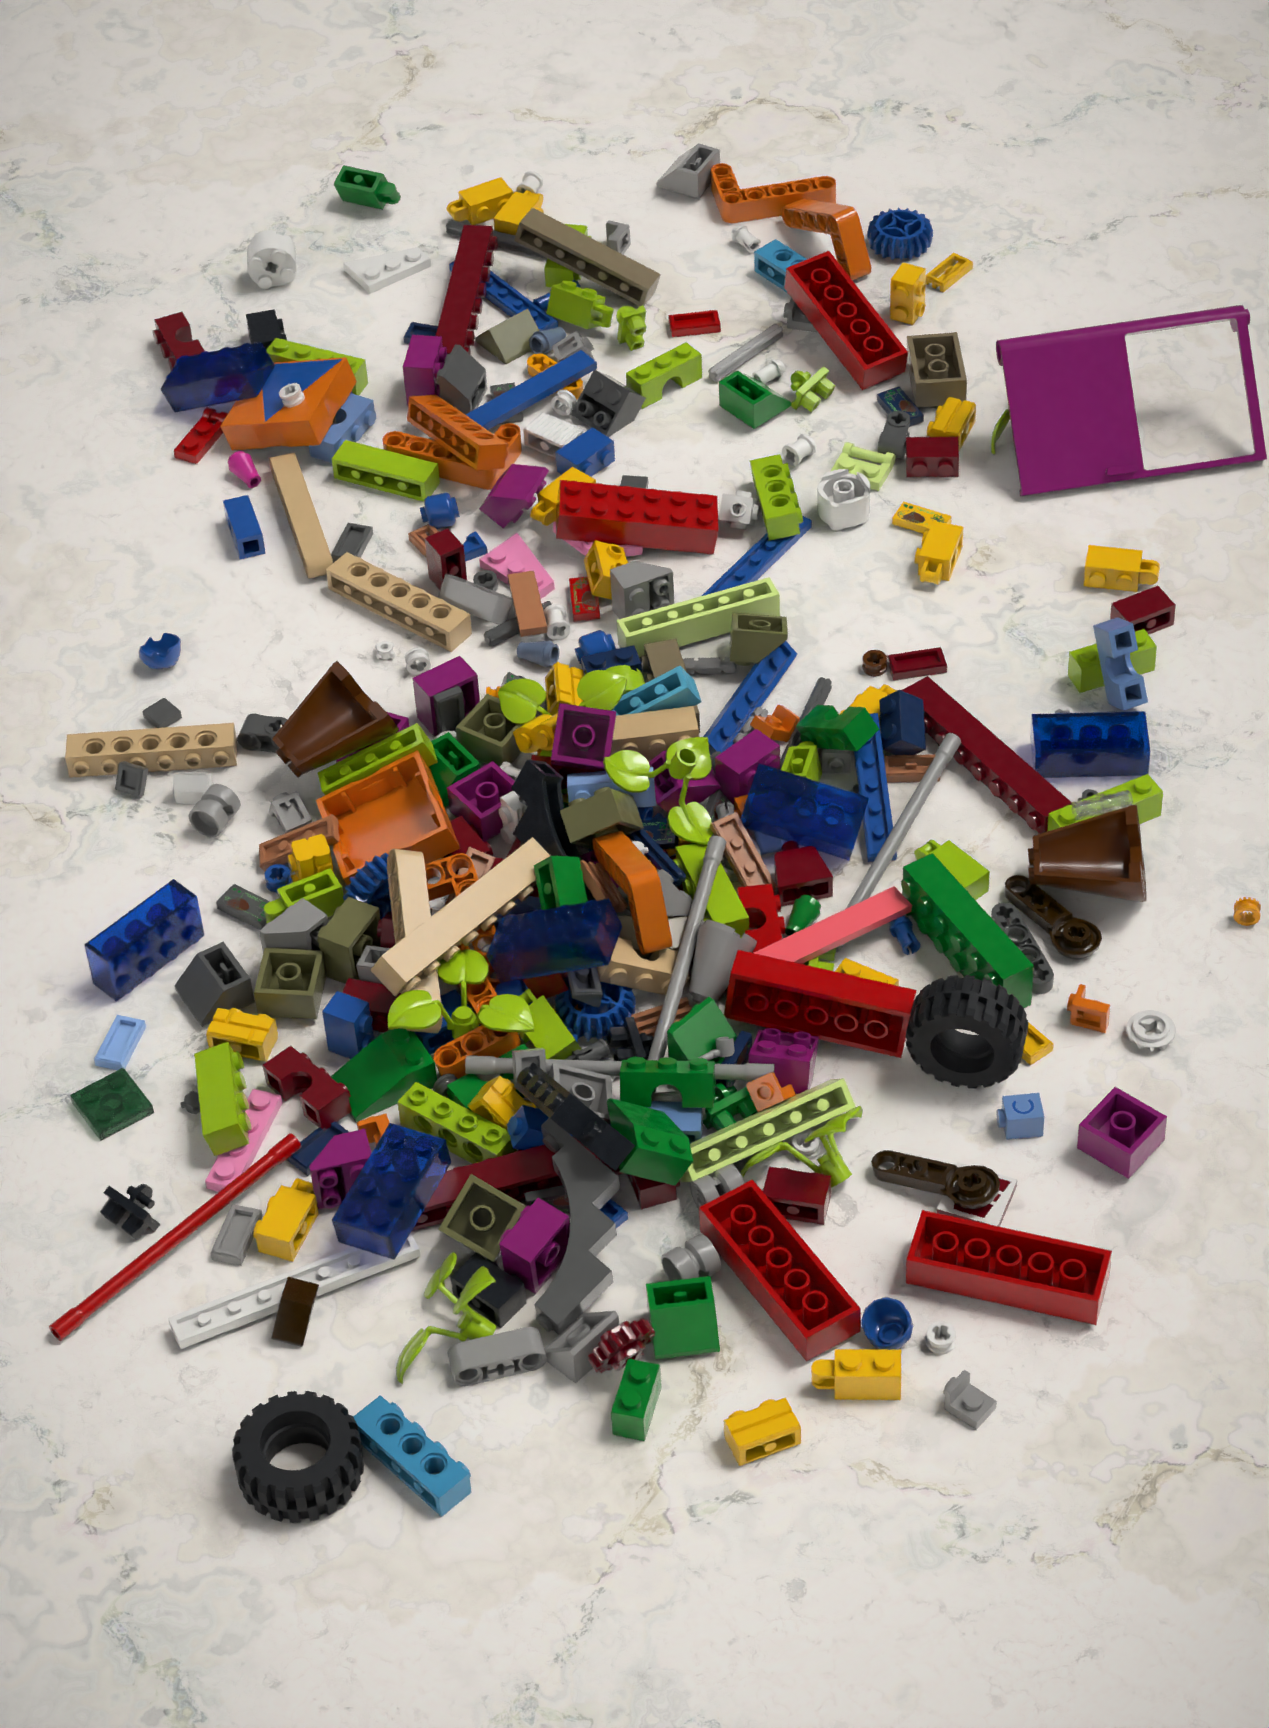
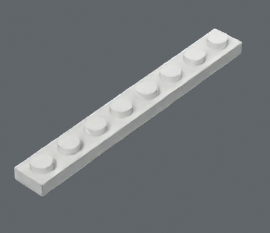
(265, 1296)

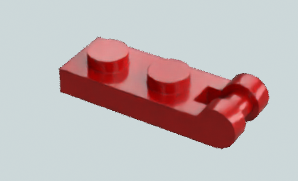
(201, 436)

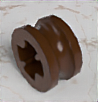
(874, 669)

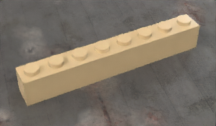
(460, 920)

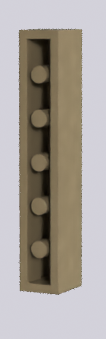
(587, 257)

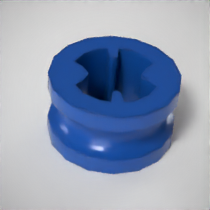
(275, 871)

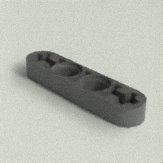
(1027, 945)

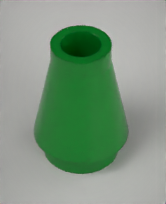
(803, 914)

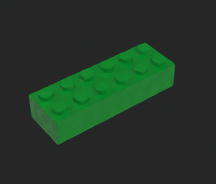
(964, 929)

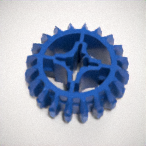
(899, 234)
(372, 885)
(595, 1021)

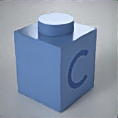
(1021, 1116)

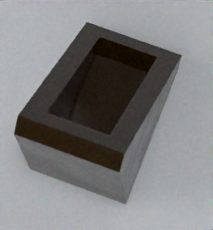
(294, 1311)

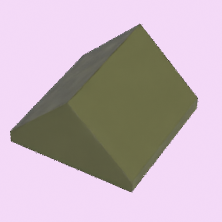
(509, 338)

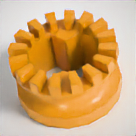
(1247, 905)

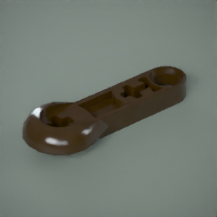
(1069, 935)
(966, 1186)

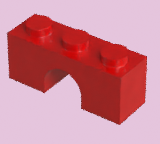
(763, 912)

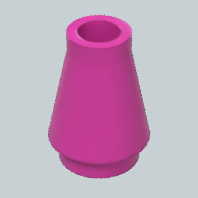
(244, 468)

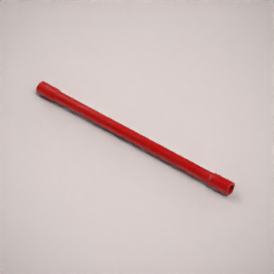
(75, 1316)

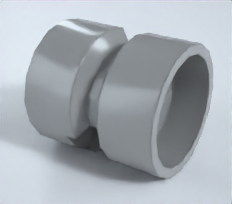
(214, 810)
(709, 1188)
(695, 1260)

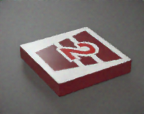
(990, 1214)

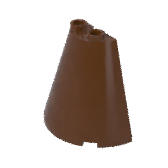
(331, 723)
(1093, 856)

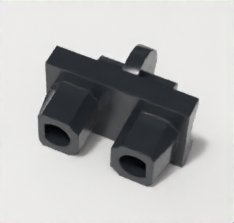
(629, 1038)
(139, 1219)

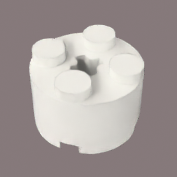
(271, 259)
(843, 499)

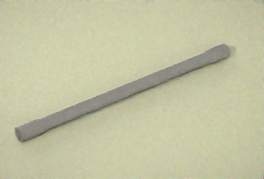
(942, 757)
(711, 860)
(492, 1065)

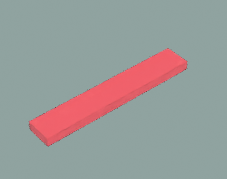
(840, 927)

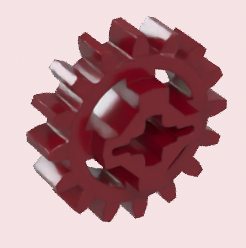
(621, 1344)

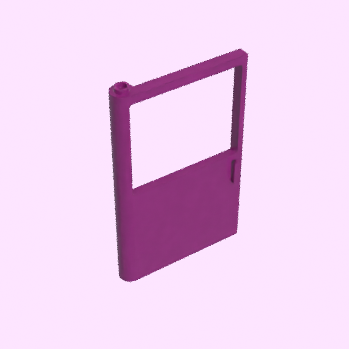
(1077, 403)

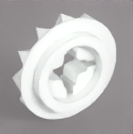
(1147, 1020)

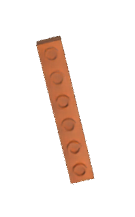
(457, 432)

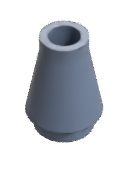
(542, 341)
(541, 652)

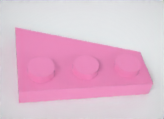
(516, 557)

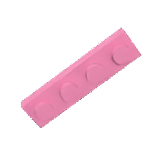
(231, 1164)

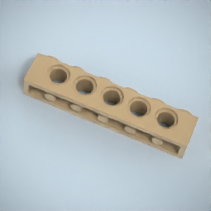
(399, 601)
(152, 748)

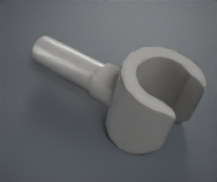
(724, 1048)

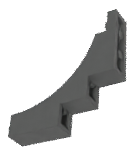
(588, 1188)

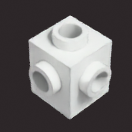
(731, 506)

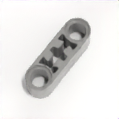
(475, 599)
(497, 1356)

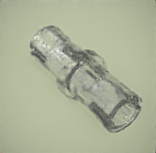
(1101, 804)

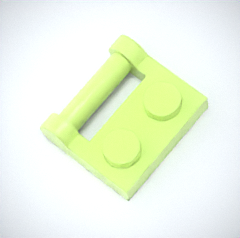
(875, 473)

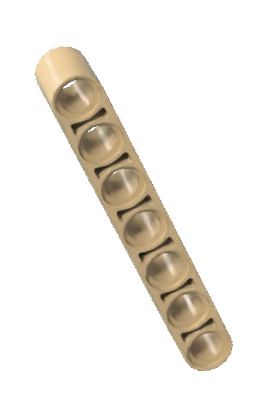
(301, 514)
(411, 909)

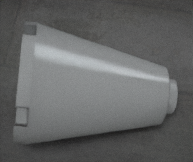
(714, 959)

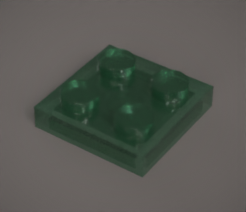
(112, 1104)

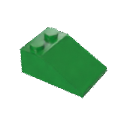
(385, 1072)
(660, 1146)

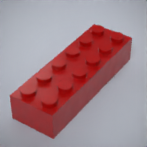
(845, 320)
(637, 517)
(819, 1002)
(1008, 1267)
(780, 1270)

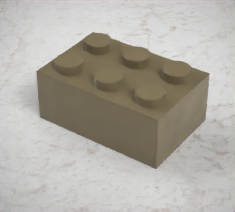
(936, 369)

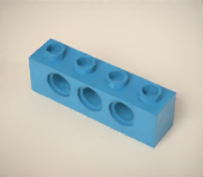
(773, 260)
(394, 1451)

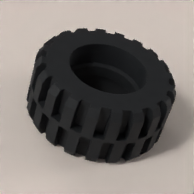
(972, 1007)
(304, 1491)

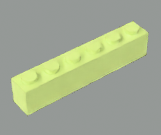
(698, 617)
(768, 1127)

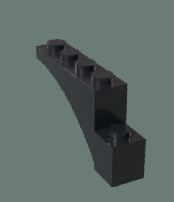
(540, 790)
(573, 1116)

